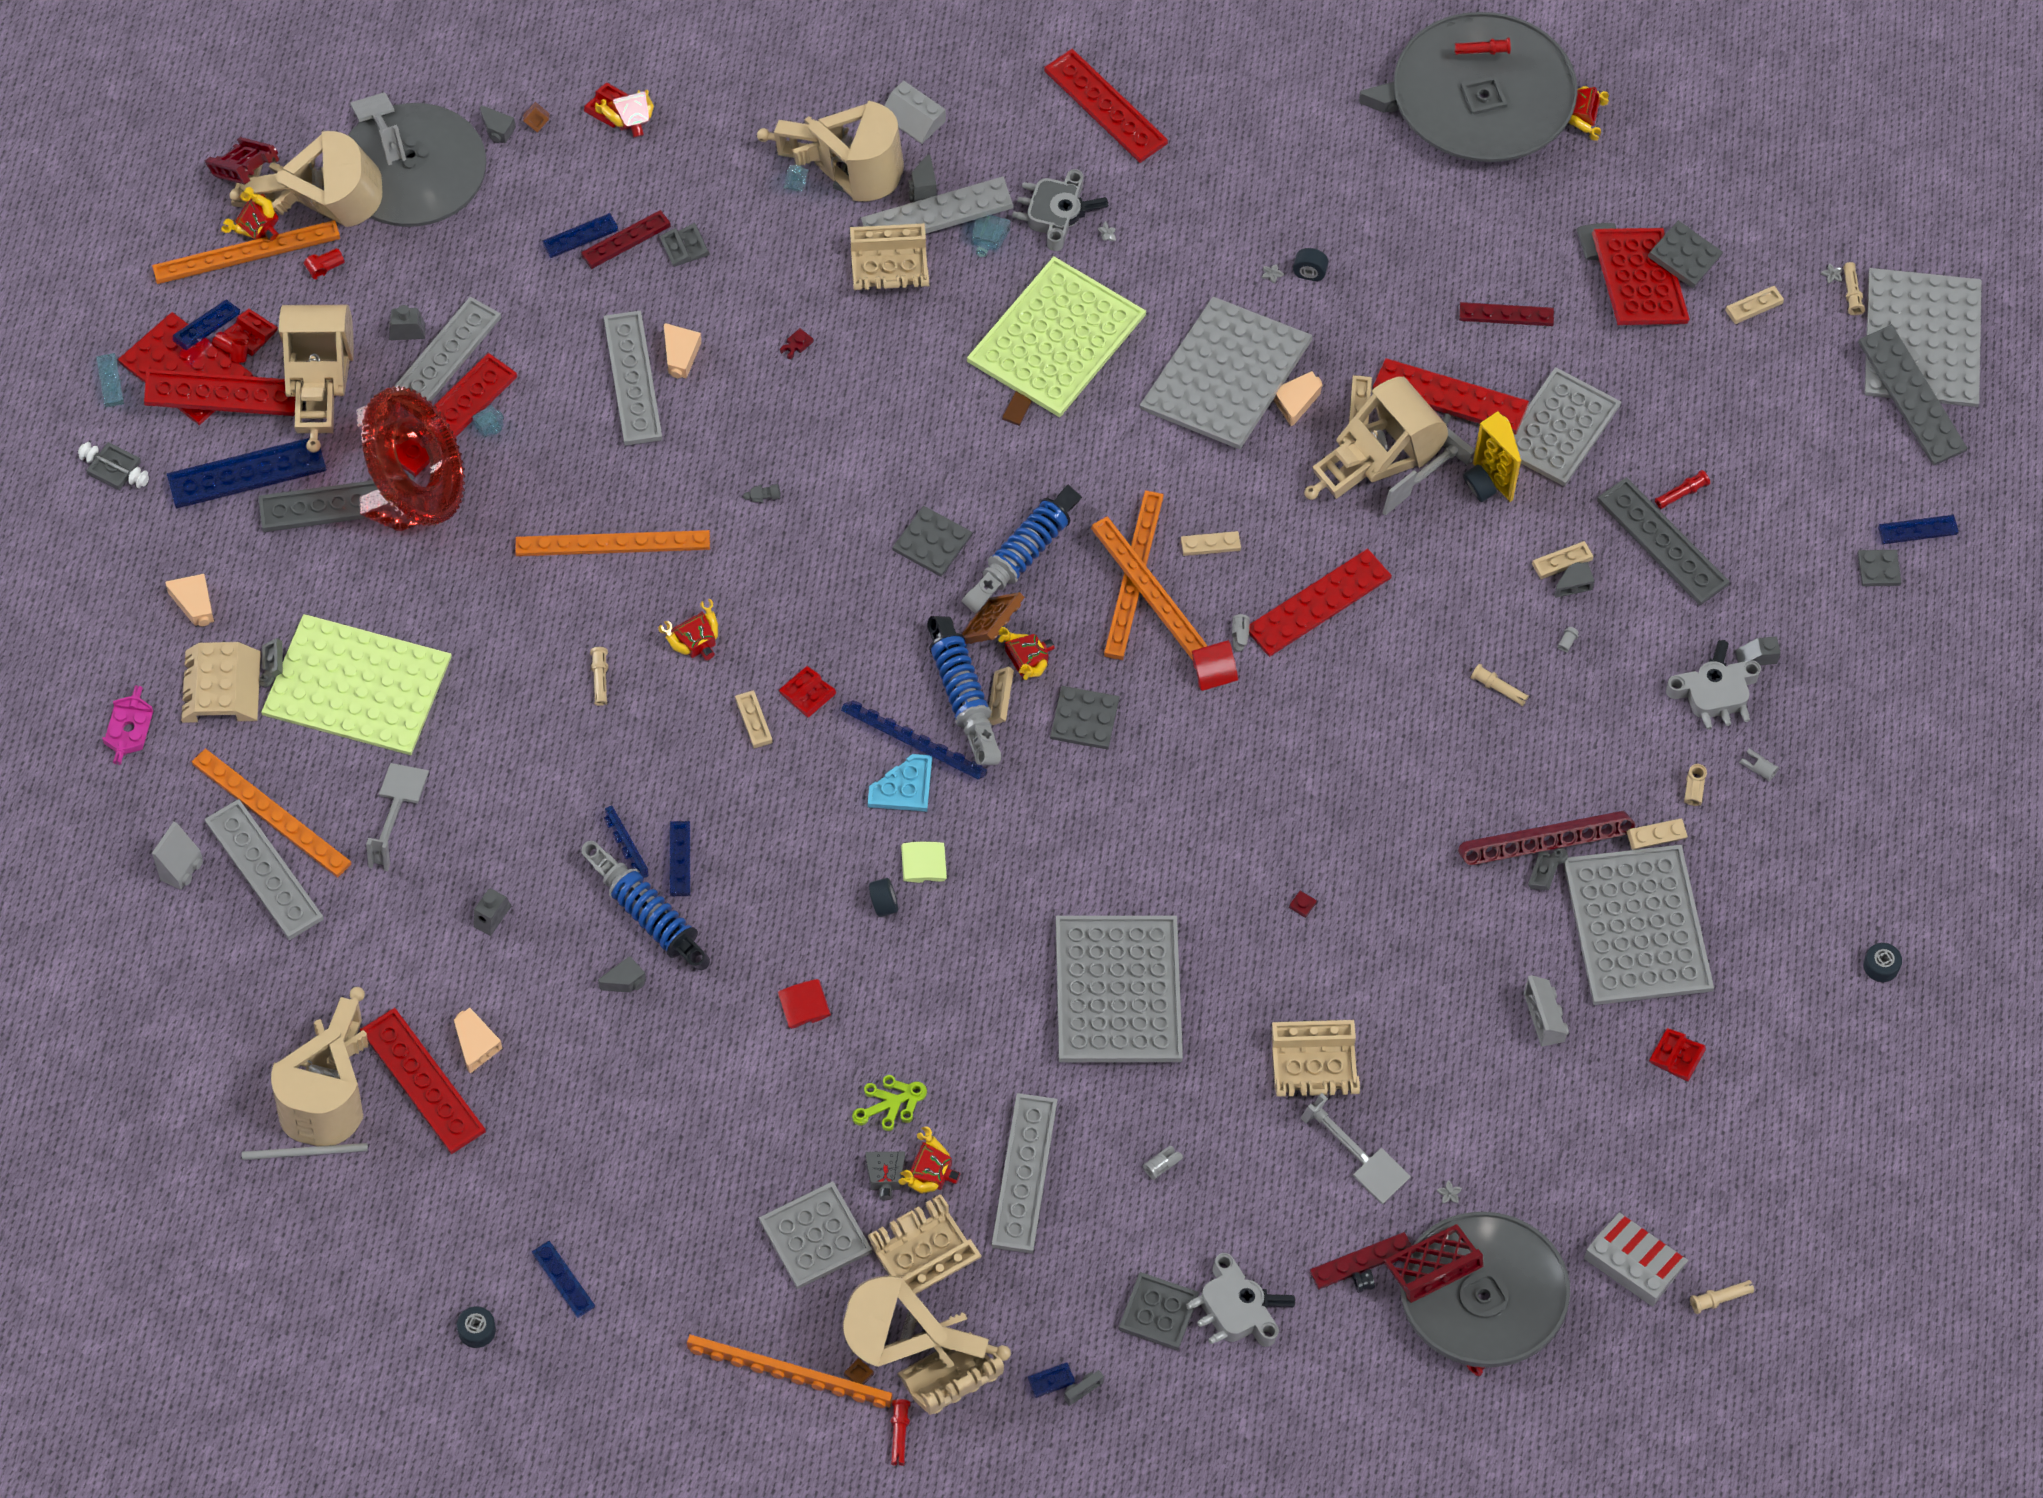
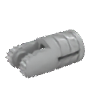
(1240, 631)
(1761, 767)
(1162, 1162)

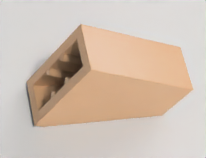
(680, 349)
(1297, 396)
(193, 598)
(475, 1039)

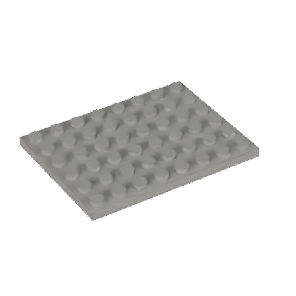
(1938, 325)
(1226, 372)
(1638, 925)
(1118, 989)

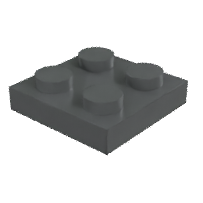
(1879, 567)

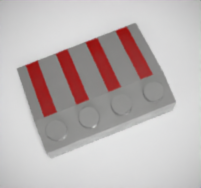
(1635, 1259)

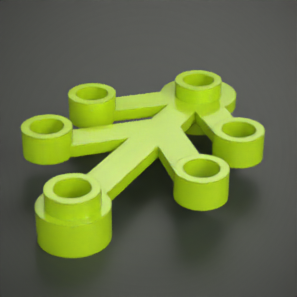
(891, 1101)

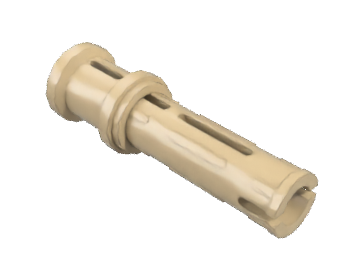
(1853, 296)
(599, 668)
(1491, 680)
(1713, 1299)

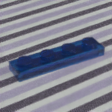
(580, 235)
(206, 324)
(1918, 529)
(621, 836)
(680, 858)
(563, 1279)

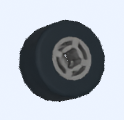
(1310, 264)
(1479, 483)
(883, 897)
(1880, 969)
(477, 1335)

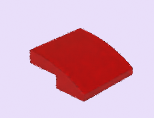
(607, 93)
(255, 326)
(1215, 665)
(807, 691)
(804, 1003)
(1670, 1049)

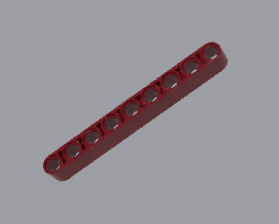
(1538, 834)

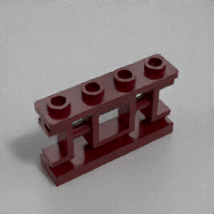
(242, 160)

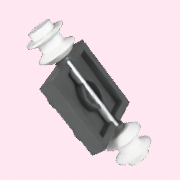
(113, 465)

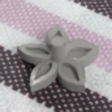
(1107, 233)
(1272, 273)
(1833, 274)
(1449, 1193)

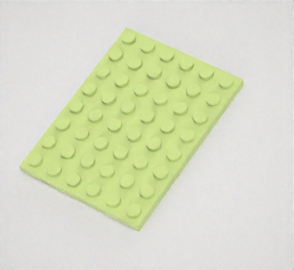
(1056, 336)
(357, 684)

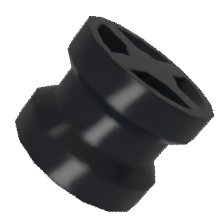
(1363, 1280)

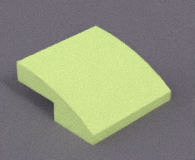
(923, 861)

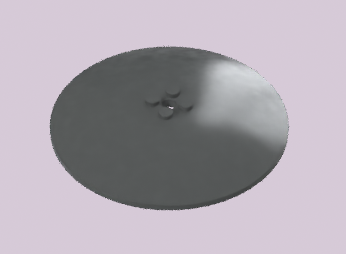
(1528, 90)

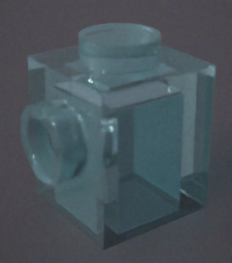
(795, 178)
(488, 421)

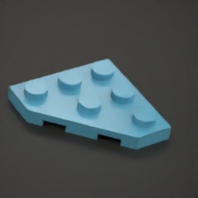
(904, 786)

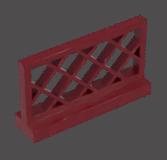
(1442, 1274)

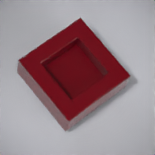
(1302, 904)

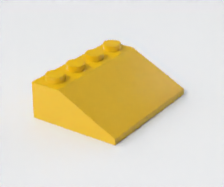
(1498, 453)

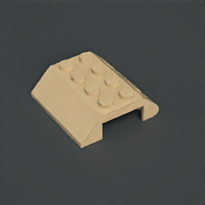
(889, 256)
(221, 681)
(1314, 1057)
(924, 1248)
(937, 1386)

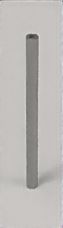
(304, 1151)

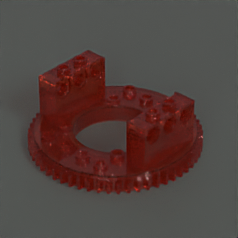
(399, 502)

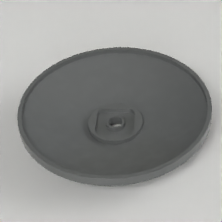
(442, 174)
(1524, 1285)

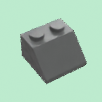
(922, 181)

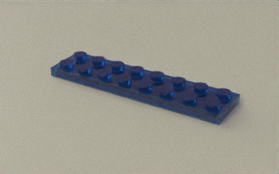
(244, 473)

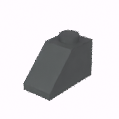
(1380, 98)
(498, 125)
(1575, 580)
(1762, 650)
(623, 977)

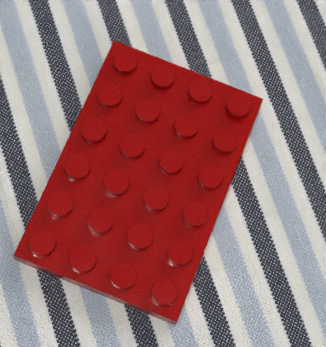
(1636, 284)
(160, 352)

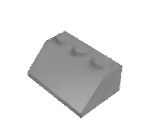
(915, 112)
(1545, 1011)

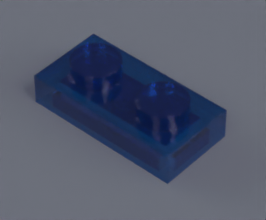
(1051, 1380)

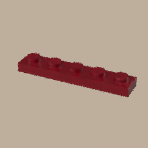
(626, 239)
(1506, 314)
(1358, 1261)

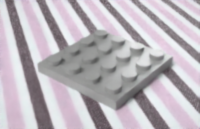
(815, 1235)

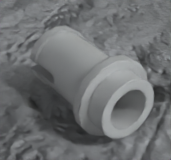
(1567, 640)

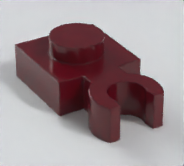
(797, 341)

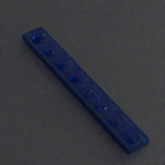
(920, 742)

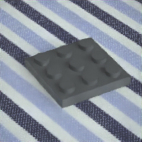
(1685, 254)
(932, 541)
(1085, 717)
(1158, 1311)

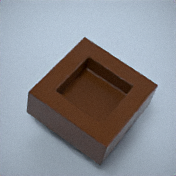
(859, 1372)

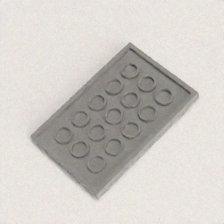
(1563, 425)

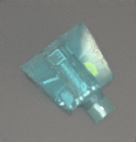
(989, 234)

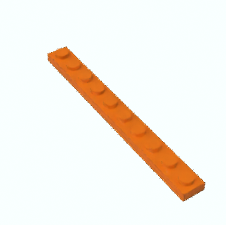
(245, 252)
(613, 543)
(1148, 585)
(1128, 593)
(271, 813)
(783, 1369)

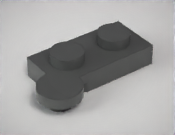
(271, 662)
(1545, 868)

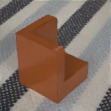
(536, 117)

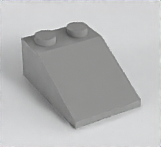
(176, 857)

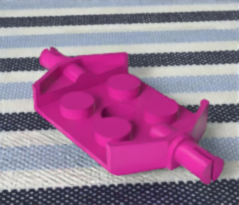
(128, 711)

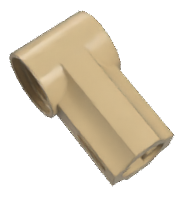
(1695, 785)

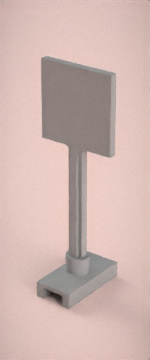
(375, 107)
(1454, 447)
(400, 784)
(1379, 1173)

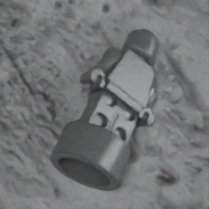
(758, 493)

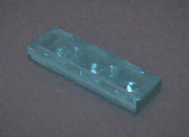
(110, 380)

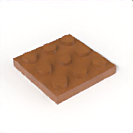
(992, 617)

